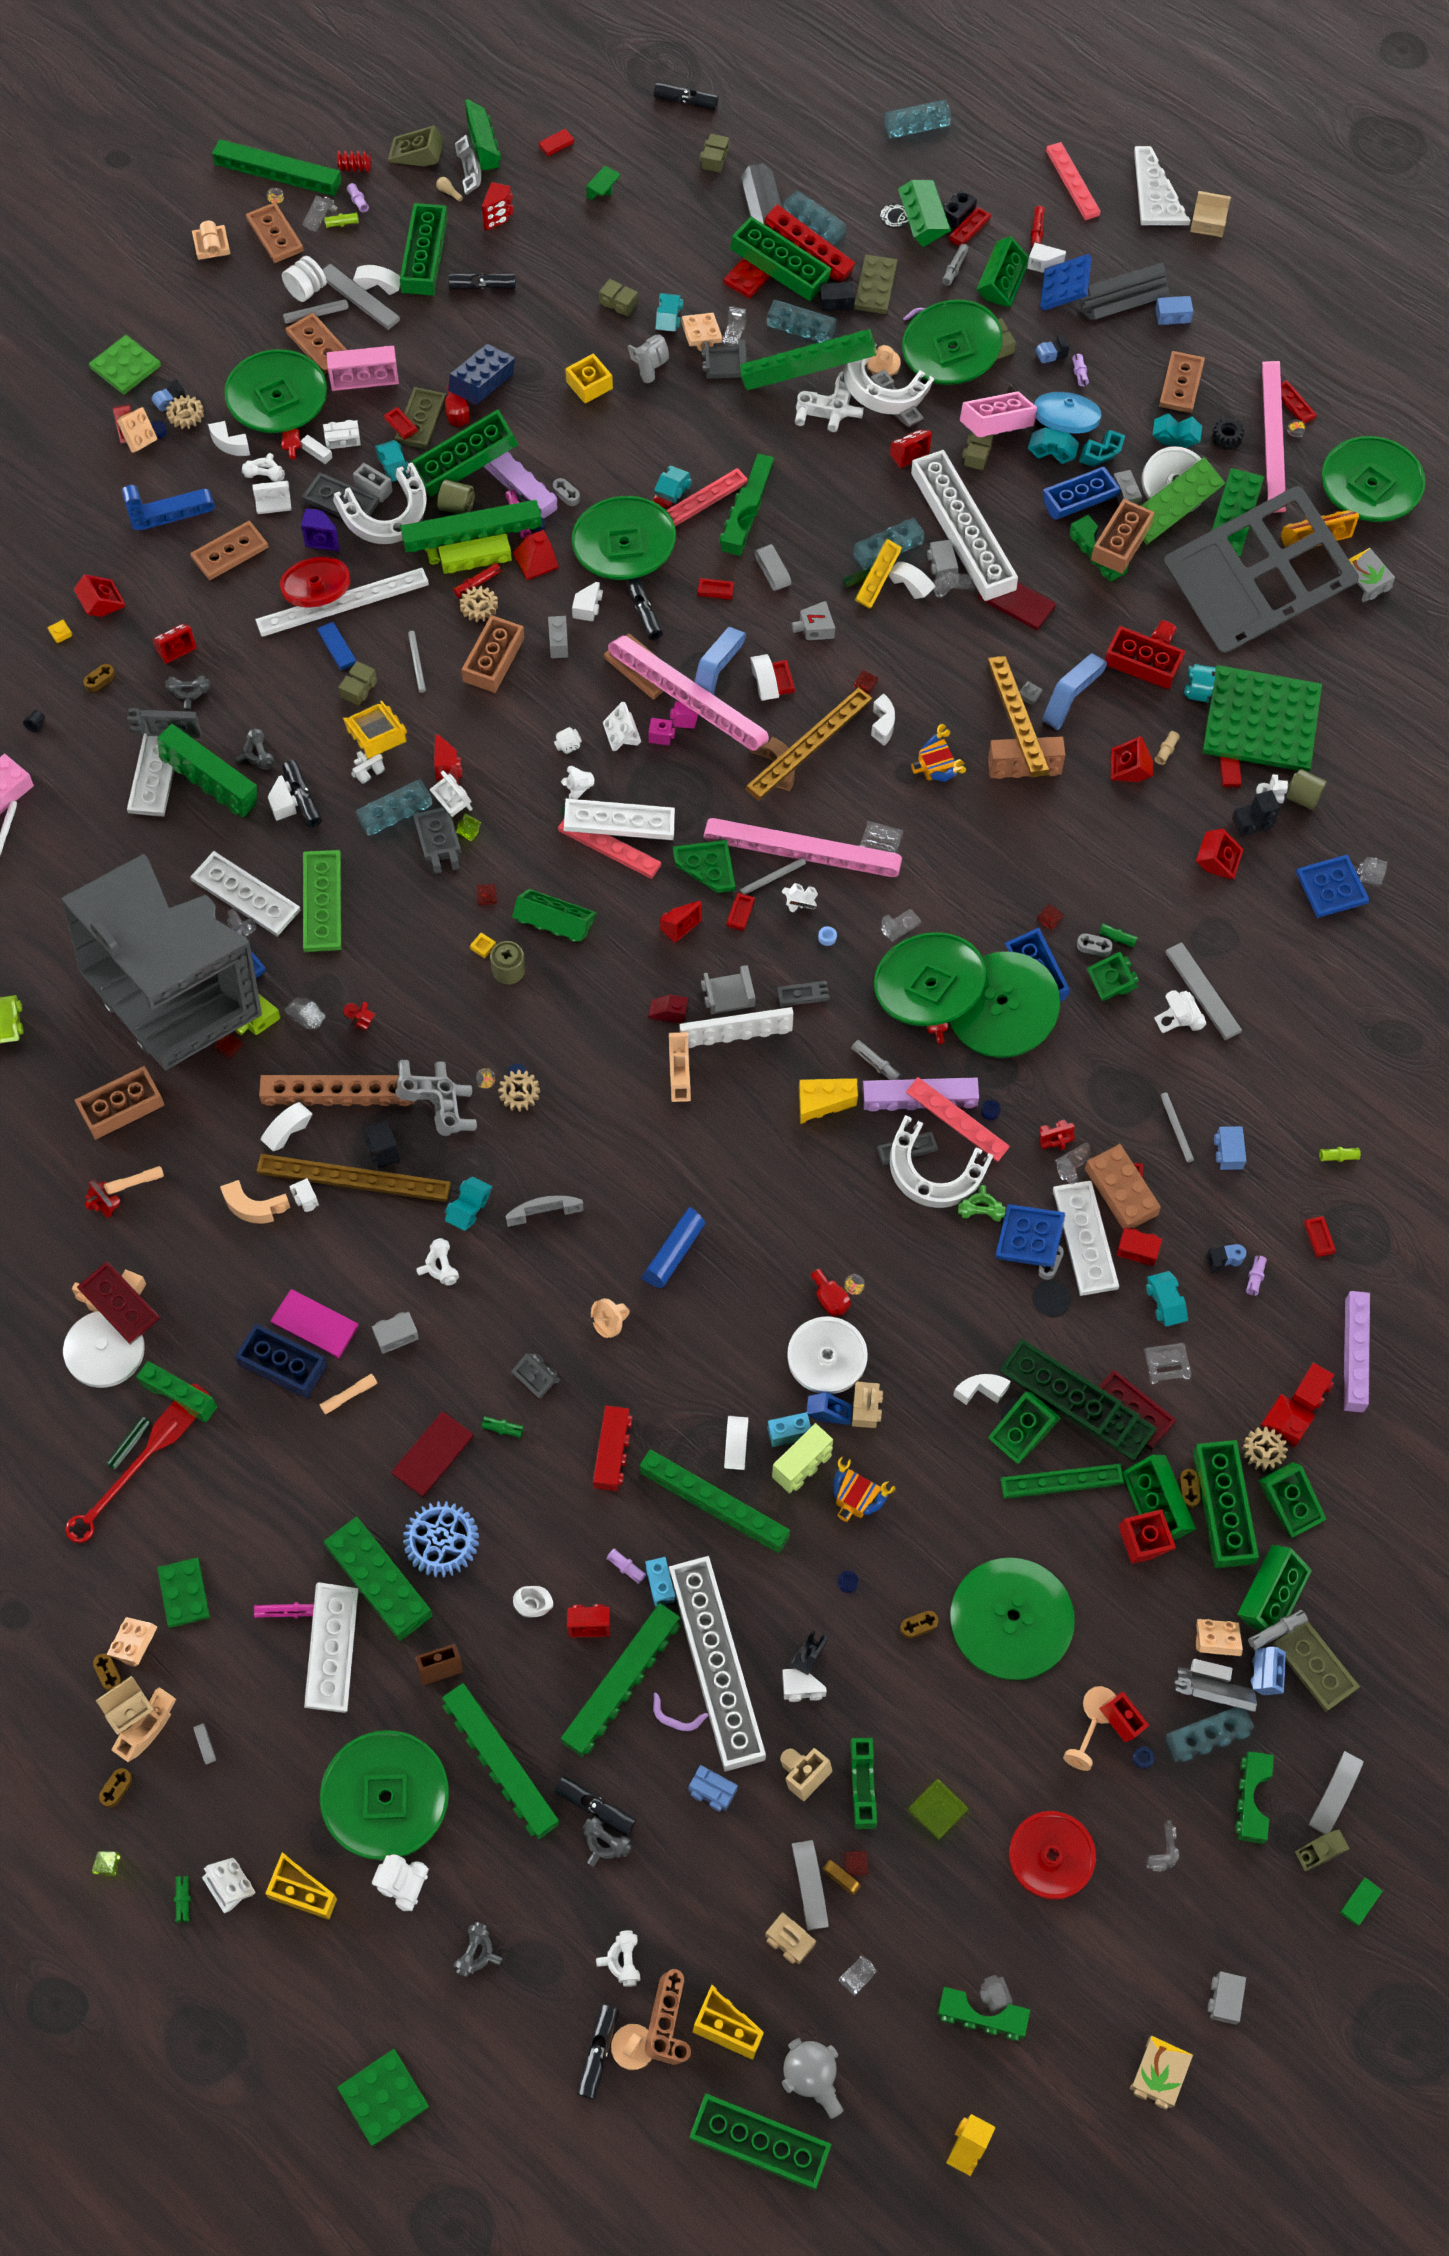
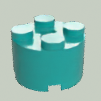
(1200, 682)

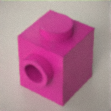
(683, 716)
(661, 731)

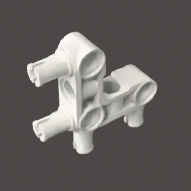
(830, 407)

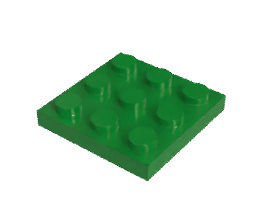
(383, 2097)

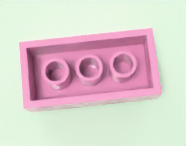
(362, 368)
(998, 414)
(13, 782)

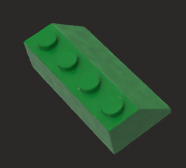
(482, 136)
(924, 210)
(1003, 272)
(553, 915)
(1154, 1489)
(1274, 1588)

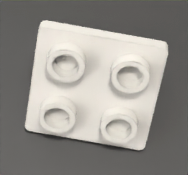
(272, 497)
(621, 728)
(451, 795)
(227, 1883)

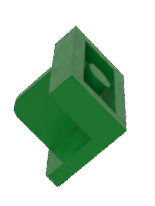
(602, 183)

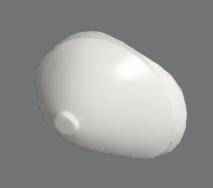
(532, 1601)

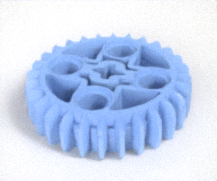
(444, 1546)

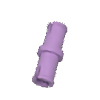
(357, 197)
(1080, 370)
(1256, 1275)
(626, 1566)

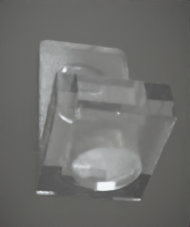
(317, 212)
(735, 326)
(949, 580)
(900, 925)
(1069, 1162)
(1160, 1862)

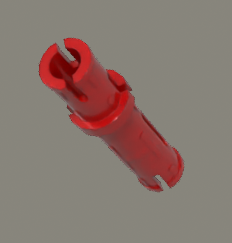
(1037, 232)
(477, 580)

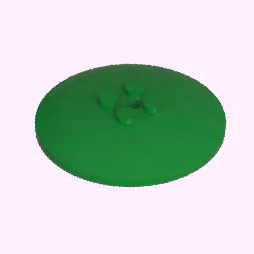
(951, 323)
(273, 372)
(1378, 460)
(620, 519)
(924, 959)
(1026, 1016)
(1006, 1646)
(377, 1765)

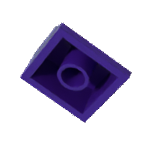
(319, 531)

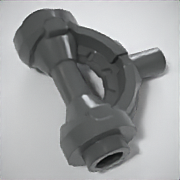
(175, 686)
(263, 760)
(594, 1830)
(466, 1964)

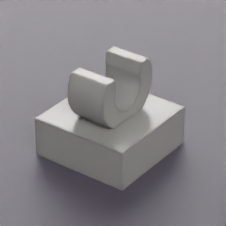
(1030, 693)

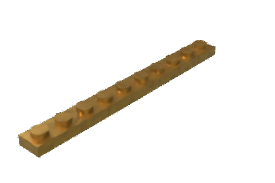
(1018, 717)
(808, 744)
(354, 1178)

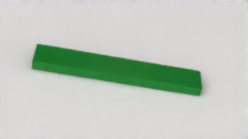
(757, 481)
(1062, 1481)

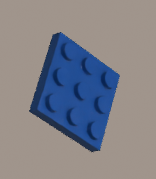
(1066, 282)
(1332, 886)
(1030, 1235)

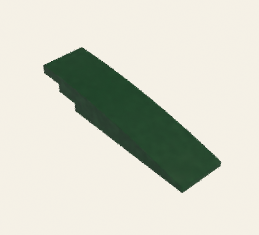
(1078, 1400)

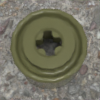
(455, 497)
(1305, 789)
(507, 962)

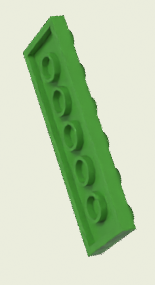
(1182, 497)
(322, 900)

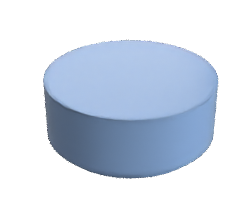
(827, 936)

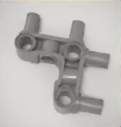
(431, 1089)

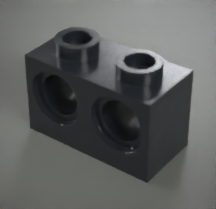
(959, 208)

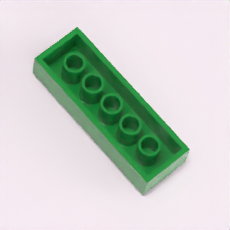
(423, 249)
(780, 258)
(465, 452)
(1238, 498)
(207, 771)
(1225, 1504)
(378, 1579)
(760, 2142)

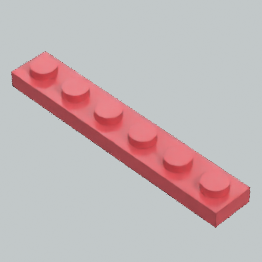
(1073, 181)
(707, 496)
(617, 851)
(957, 1119)

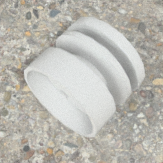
(304, 278)

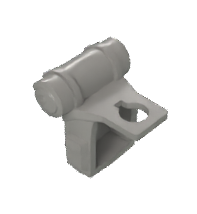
(650, 356)

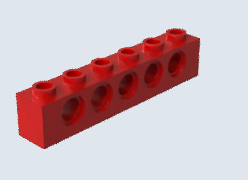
(806, 239)

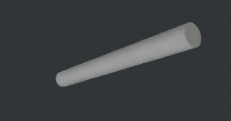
(416, 660)
(767, 879)
(1177, 1128)

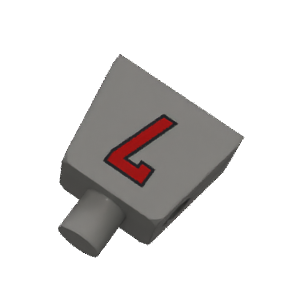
(815, 622)

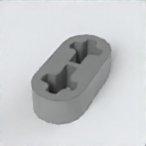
(564, 493)
(1094, 945)
(1047, 1276)
(204, 1743)

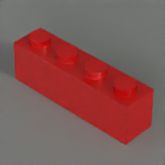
(611, 1448)

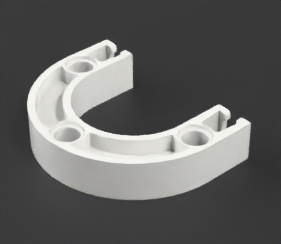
(880, 398)
(383, 531)
(939, 1194)

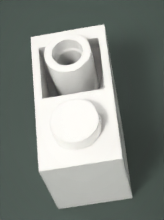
(1044, 257)
(586, 602)
(281, 801)
(799, 1685)

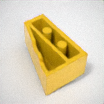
(826, 1096)
(299, 1889)
(727, 2026)
(971, 2143)

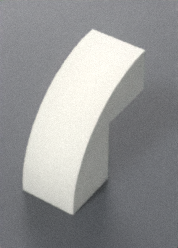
(372, 275)
(232, 445)
(913, 578)
(765, 676)
(883, 728)
(289, 1121)
(988, 1384)
(736, 1442)

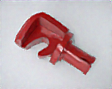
(456, 409)
(831, 1295)

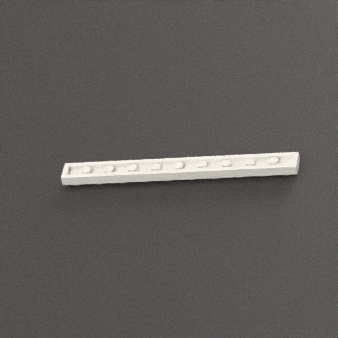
(349, 600)

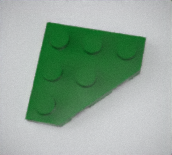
(707, 863)

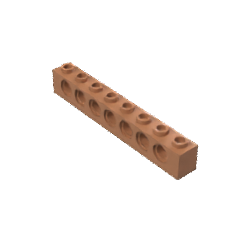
(329, 1083)

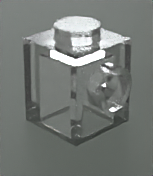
(1372, 871)
(995, 1993)

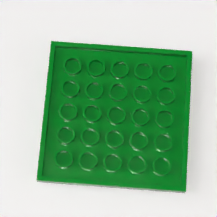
(1262, 718)

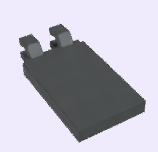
(155, 722)
(438, 837)
(1215, 1690)

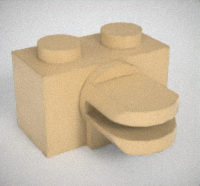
(866, 1405)
(805, 1772)
(790, 1939)

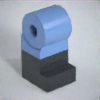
(1053, 350)
(162, 398)
(1225, 1255)

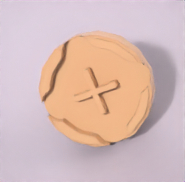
(884, 359)
(608, 1317)
(629, 2047)

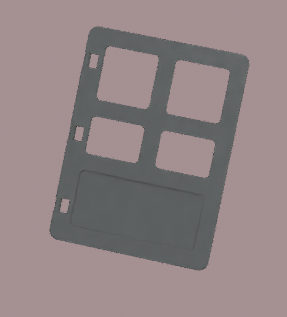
(1225, 590)

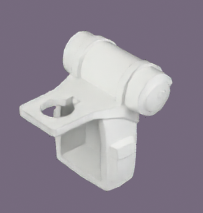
(1184, 1011)
(400, 1880)

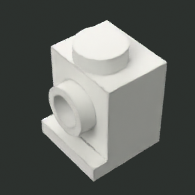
(304, 1195)

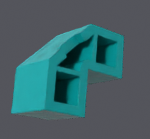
(668, 311)
(1177, 434)
(1049, 441)
(1098, 453)
(391, 458)
(673, 484)
(472, 1198)
(1170, 1306)

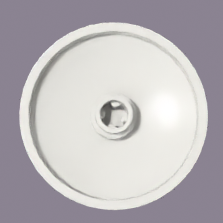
(1166, 467)
(99, 1353)
(827, 1355)

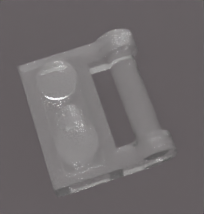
(881, 835)
(1164, 1357)

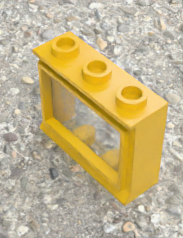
(376, 729)

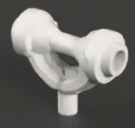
(257, 467)
(439, 1249)
(628, 1974)

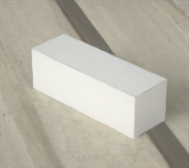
(316, 449)
(1211, 1670)

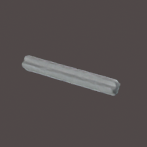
(317, 310)

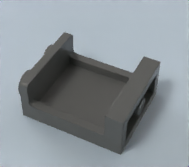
(723, 361)

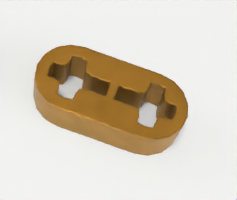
(99, 678)
(1194, 1487)
(917, 1620)
(112, 1670)
(111, 1785)
(841, 1877)

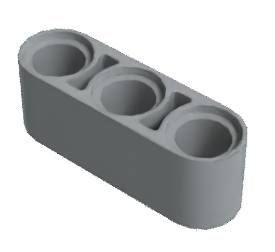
(772, 567)

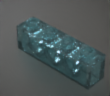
(917, 119)
(815, 217)
(801, 321)
(906, 535)
(398, 799)
(1236, 1717)

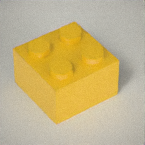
(589, 378)

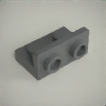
(535, 1374)

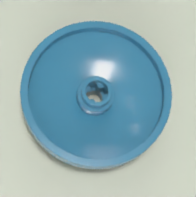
(1067, 412)

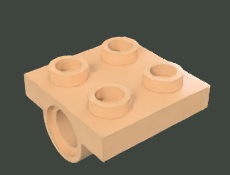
(210, 240)
(701, 329)
(137, 429)
(1218, 1637)
(132, 1641)

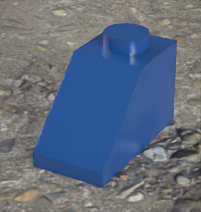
(829, 1408)

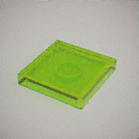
(938, 1809)

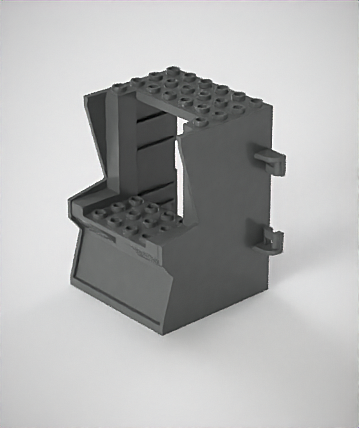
(159, 968)

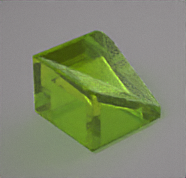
(468, 827)
(106, 1863)

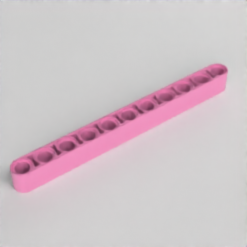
(1273, 430)
(688, 693)
(803, 846)

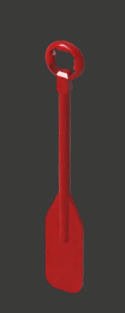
(164, 1432)

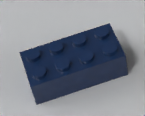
(481, 374)
(281, 1361)

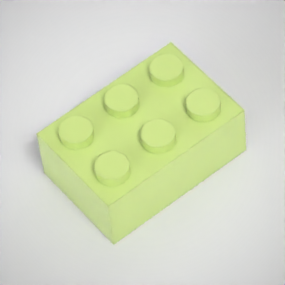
(802, 1459)

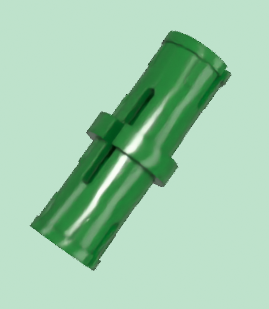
(1118, 935)
(502, 1427)
(182, 1899)

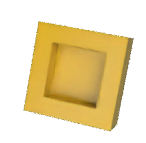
(60, 631)
(482, 945)

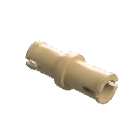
(1167, 748)

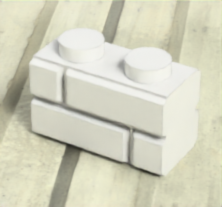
(341, 434)

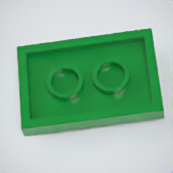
(183, 1592)

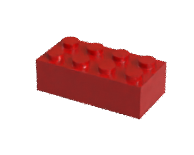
(1144, 657)

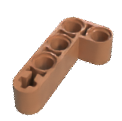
(668, 2015)

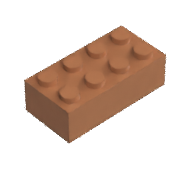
(1122, 536)
(493, 654)
(1007, 760)
(119, 1102)
(1122, 1187)

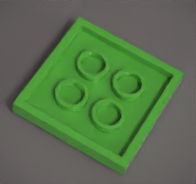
(124, 364)

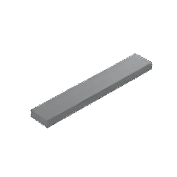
(360, 297)
(1203, 991)

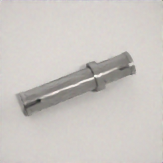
(953, 269)
(883, 1067)
(1285, 1625)

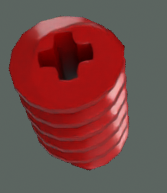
(354, 162)

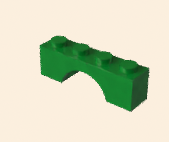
(746, 505)
(1084, 534)
(190, 1398)
(863, 1783)
(1253, 1824)
(956, 2008)

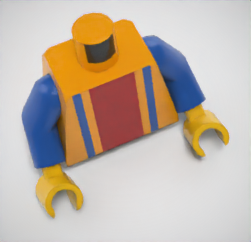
(937, 759)
(856, 1493)

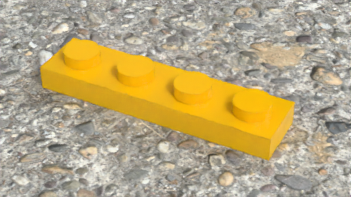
(878, 573)

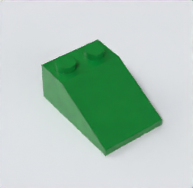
(1024, 1427)
(1292, 1499)

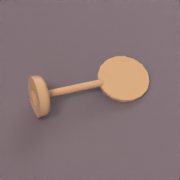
(1092, 1702)

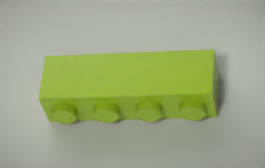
(474, 553)

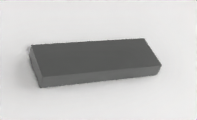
(923, 1145)

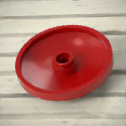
(315, 582)
(1052, 1855)

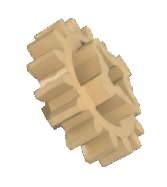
(185, 411)
(478, 604)
(520, 1082)
(1258, 1454)

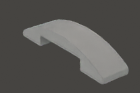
(470, 162)
(909, 416)
(543, 1204)
(1336, 1793)
(810, 1885)

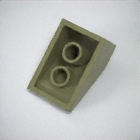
(417, 147)

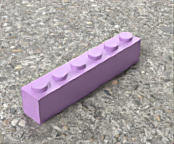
(527, 488)
(893, 1096)
(1356, 1351)

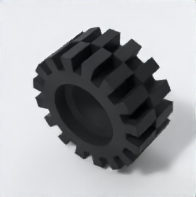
(1230, 426)

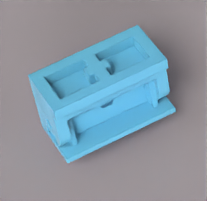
(788, 1429)
(660, 1581)

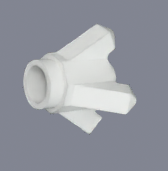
(577, 782)

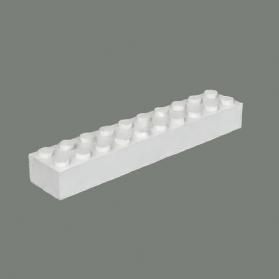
(964, 525)
(717, 1664)

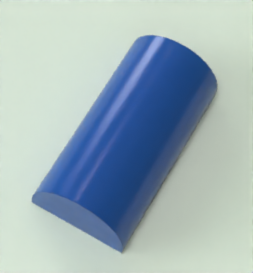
(1080, 493)
(1035, 946)
(674, 1249)

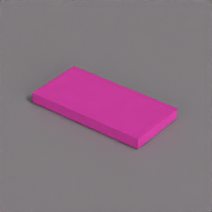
(314, 1323)

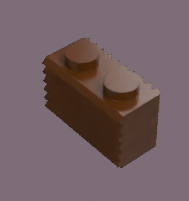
(439, 1664)

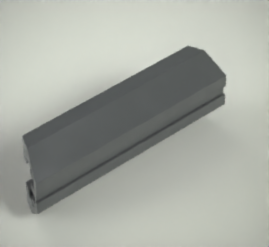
(759, 191)
(1125, 291)

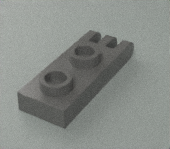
(803, 993)

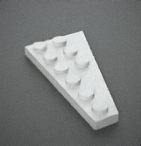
(1155, 193)

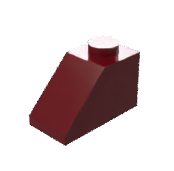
(669, 1008)

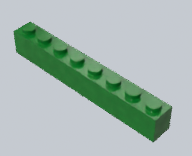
(276, 167)
(808, 359)
(471, 526)
(714, 1501)
(620, 1680)
(501, 1762)

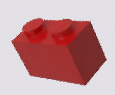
(1139, 1246)
(1312, 1388)
(1124, 1717)

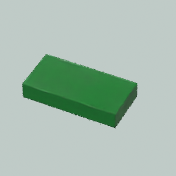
(1361, 1901)

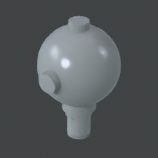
(811, 2072)

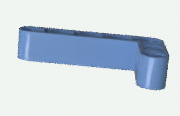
(718, 657)
(1070, 687)

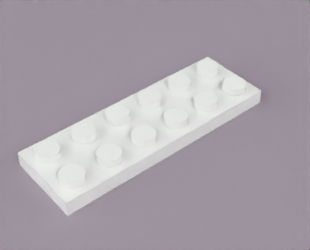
(151, 781)
(619, 819)
(245, 893)
(738, 1027)
(1086, 1238)
(331, 1648)

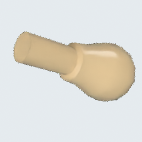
(444, 185)

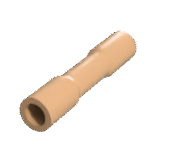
(145, 1176)
(336, 1401)

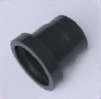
(34, 721)

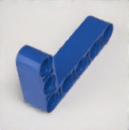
(165, 510)

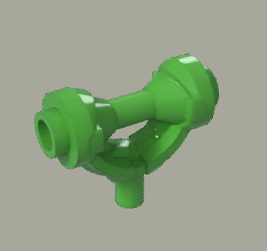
(994, 1209)

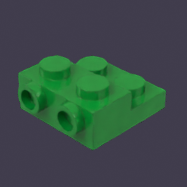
(1113, 976)

